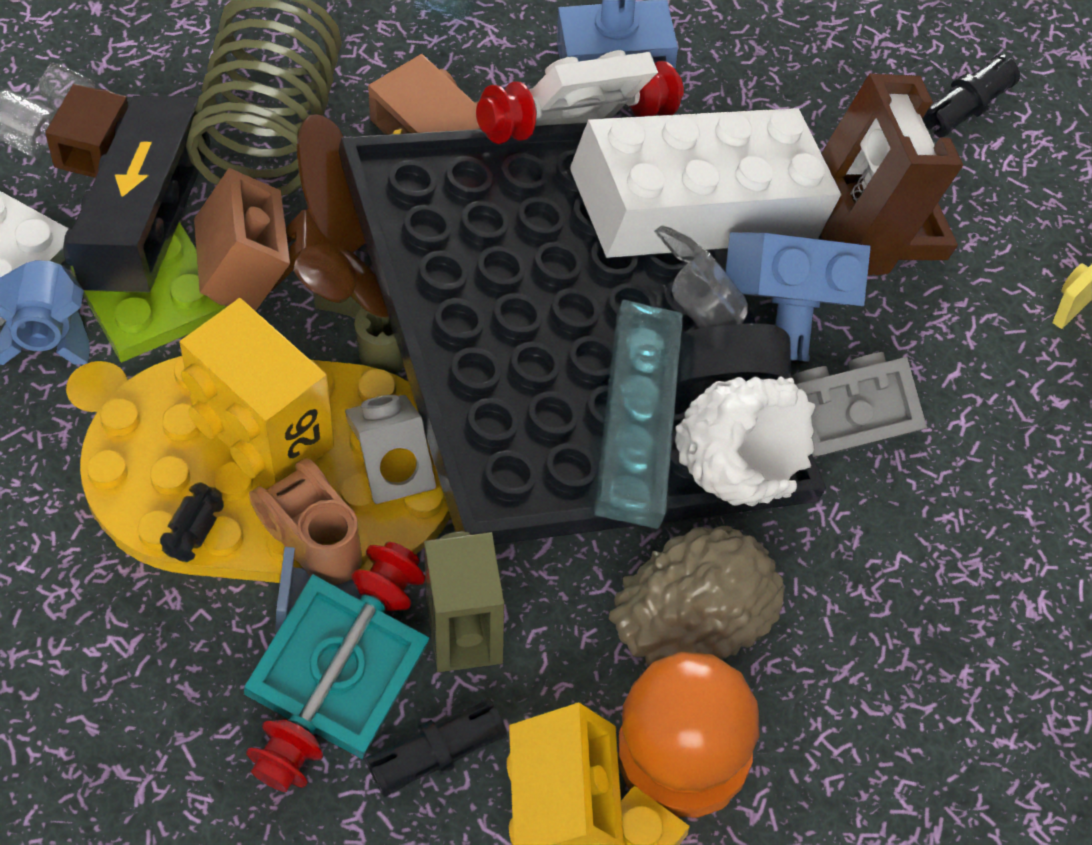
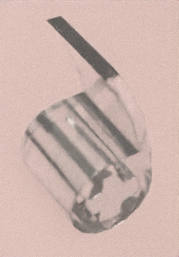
(27, 119)
(702, 284)

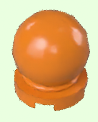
(688, 733)

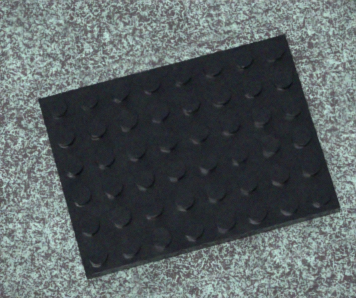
(514, 325)

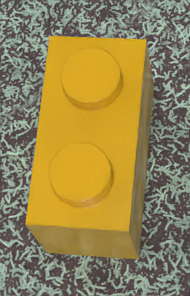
(565, 779)

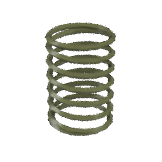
(265, 116)

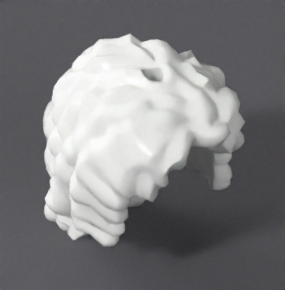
(747, 439)

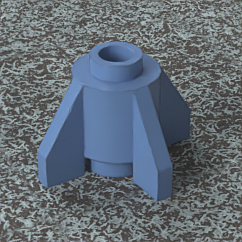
(42, 312)

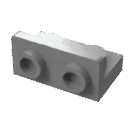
(861, 405)

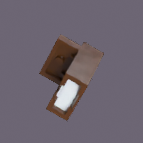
(891, 175)

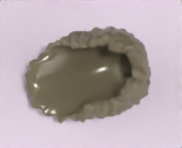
(700, 596)

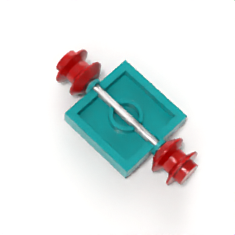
(336, 666)

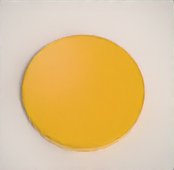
(93, 384)

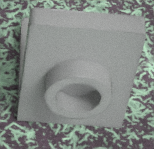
(385, 425)

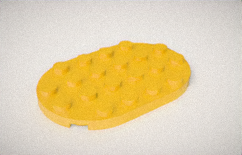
(149, 453)

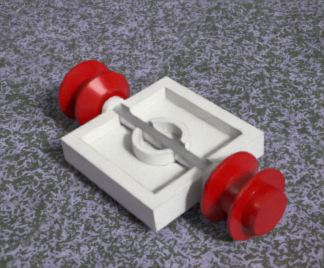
(580, 92)

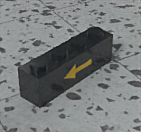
(135, 197)

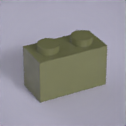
(464, 601)

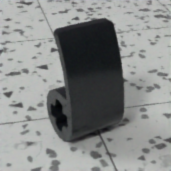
(734, 352)

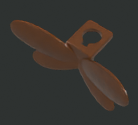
(330, 227)

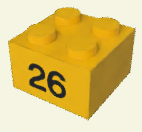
(256, 393)

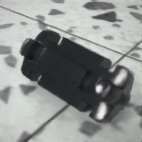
(192, 522)

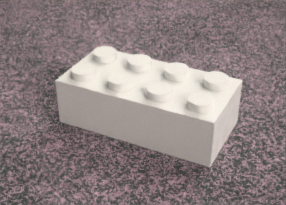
(702, 178)

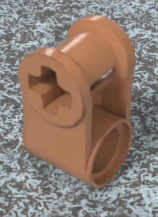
(306, 513)

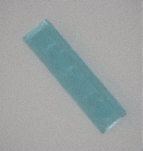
(639, 415)

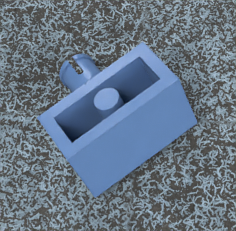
(617, 25)
(798, 277)

